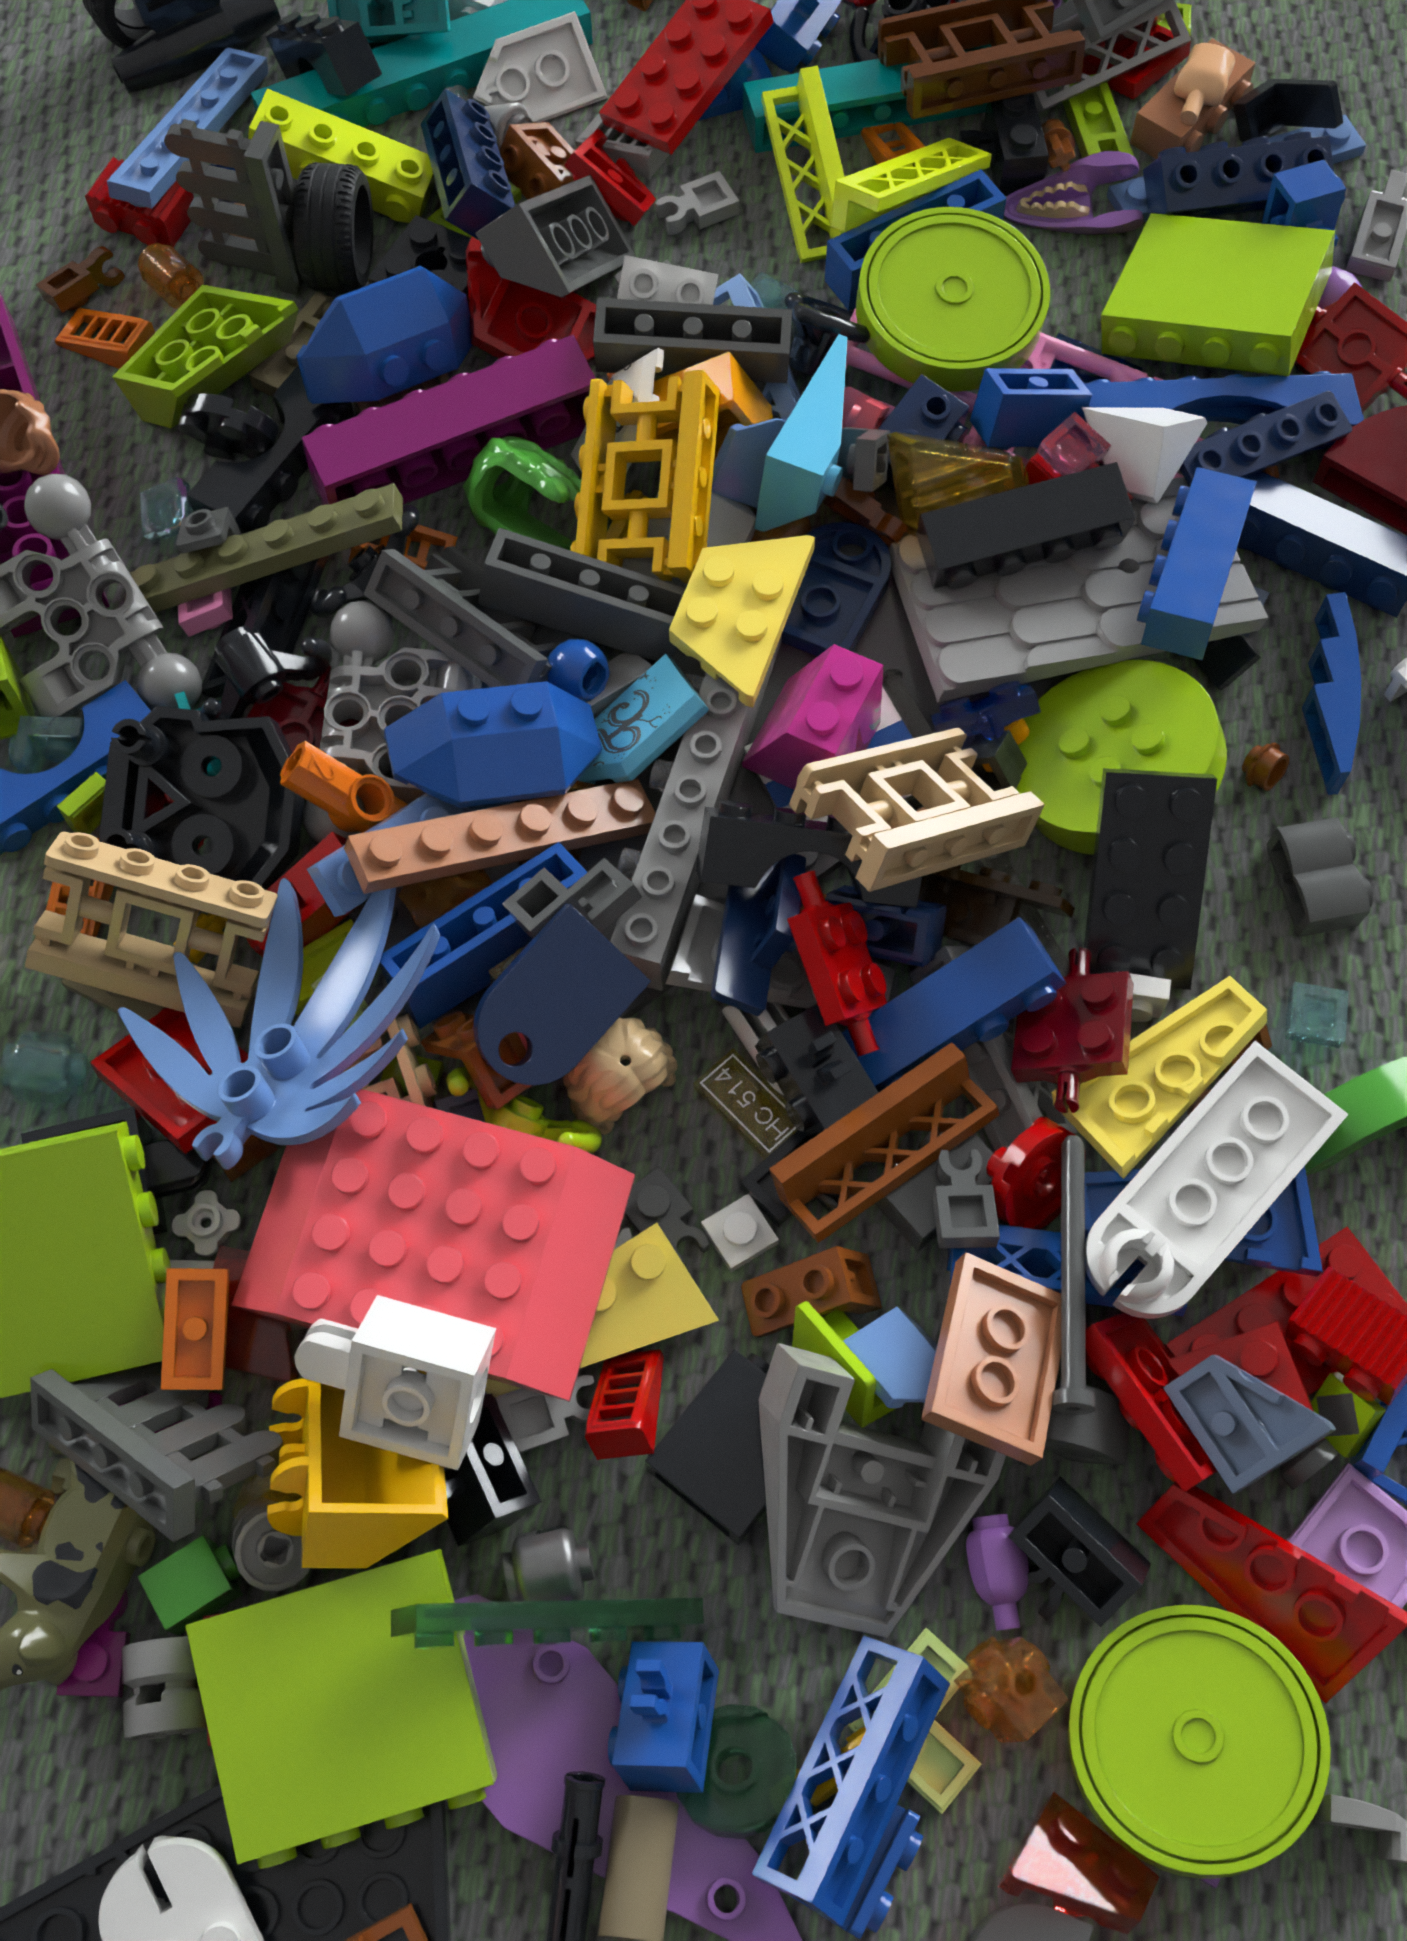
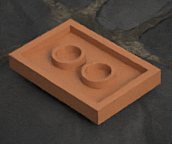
(996, 1360)

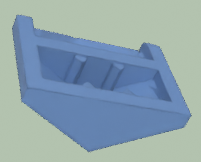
(742, 460)
(897, 1356)

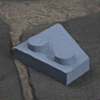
(1243, 1421)

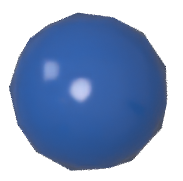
(579, 668)

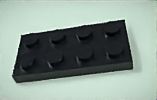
(1149, 873)

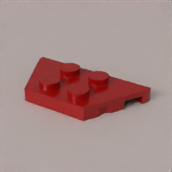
(518, 318)

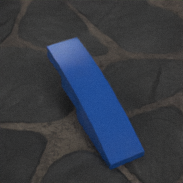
(1335, 697)

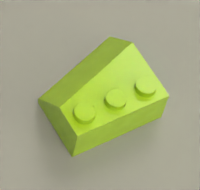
(204, 350)

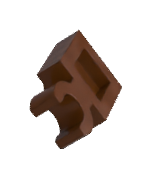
(862, 509)

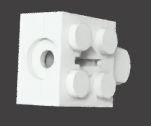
(386, 1396)

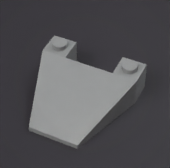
(856, 1509)

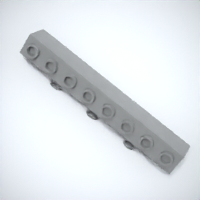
(667, 864)

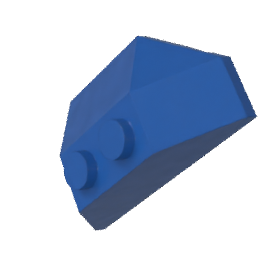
(386, 339)
(494, 744)

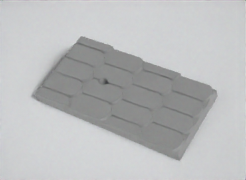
(1051, 614)

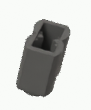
(1319, 876)

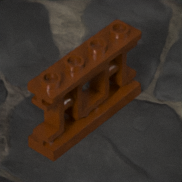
(947, 78)

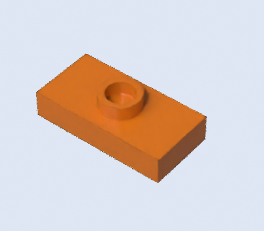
(195, 1329)

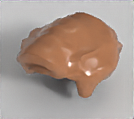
(25, 435)

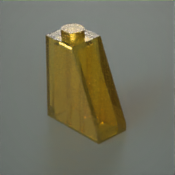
(945, 473)

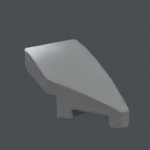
(1366, 1816)

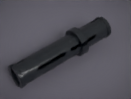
(576, 1849)

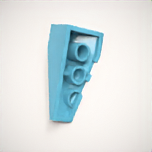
(805, 453)

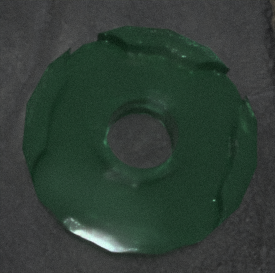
(755, 1803)

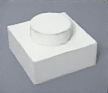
(1149, 997)
(739, 1233)

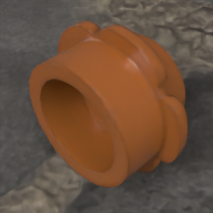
(1264, 762)

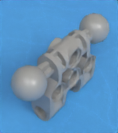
(60, 687)
(371, 695)

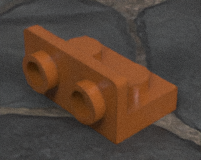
(535, 158)

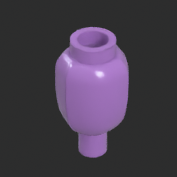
(997, 1568)

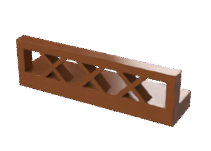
(870, 1129)

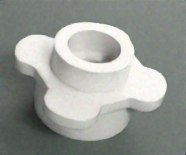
(209, 1238)

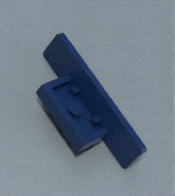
(1269, 438)
(756, 935)

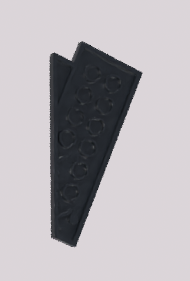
(306, 1899)

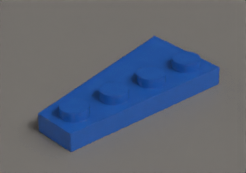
(1278, 1241)

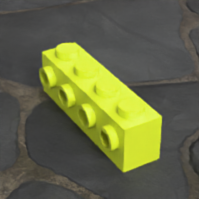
(387, 169)

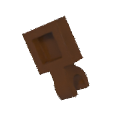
(74, 282)

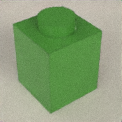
(192, 1583)

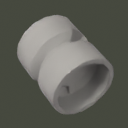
(264, 1554)
(157, 1712)

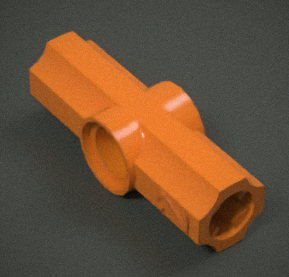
(335, 787)

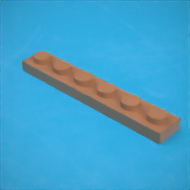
(497, 835)

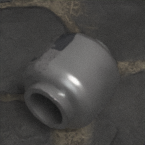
(547, 1566)

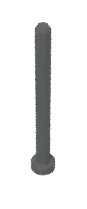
(1073, 1396)

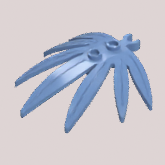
(291, 1078)

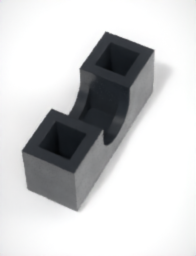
(327, 45)

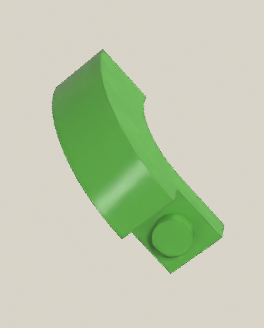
(1374, 1108)

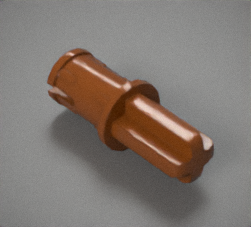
(1059, 144)

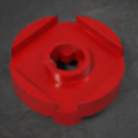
(1029, 1176)

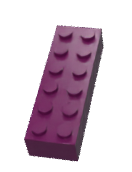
(437, 432)

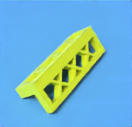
(824, 156)
(902, 180)

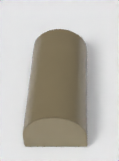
(638, 1869)

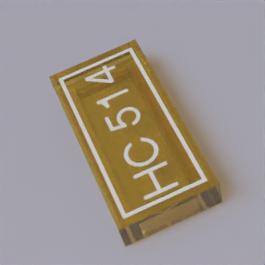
(746, 1103)

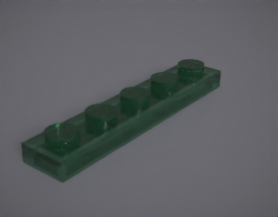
(549, 1621)

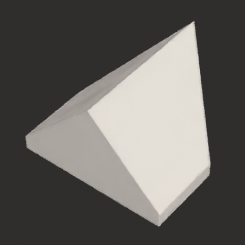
(1146, 445)

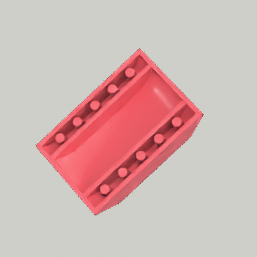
(446, 1222)

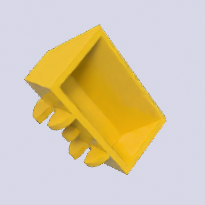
(354, 1496)

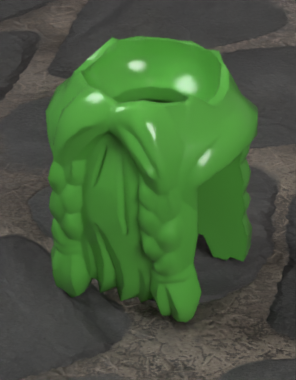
(529, 469)

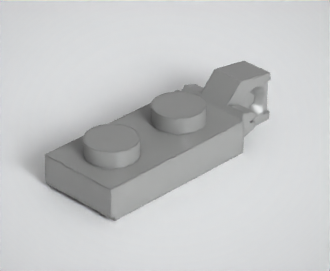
(1381, 231)

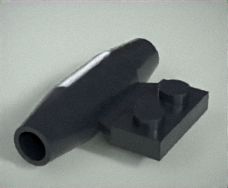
(189, 37)

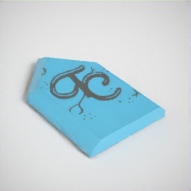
(644, 722)

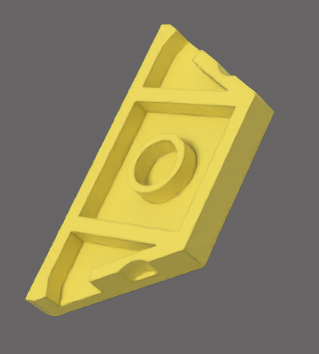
(739, 608)

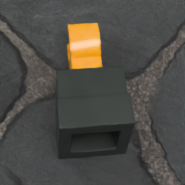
(1001, 760)

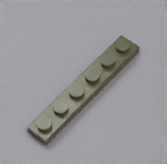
(272, 548)

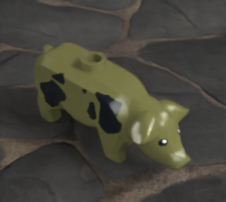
(69, 1578)

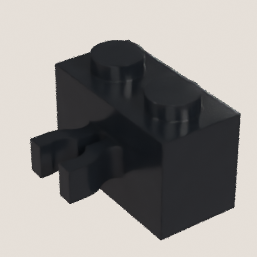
(1015, 141)
(813, 1071)
(491, 1483)
(1078, 1553)

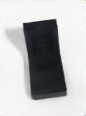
(1287, 103)

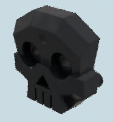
(241, 808)

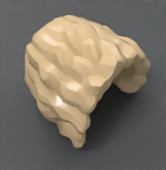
(604, 1087)

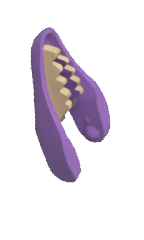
(1065, 198)

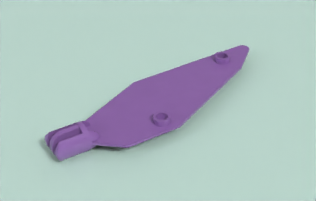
(552, 1716)

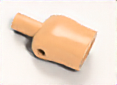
(1203, 79)

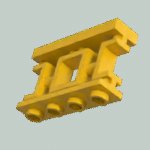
(684, 473)

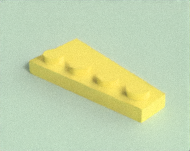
(1165, 1074)
(641, 1302)

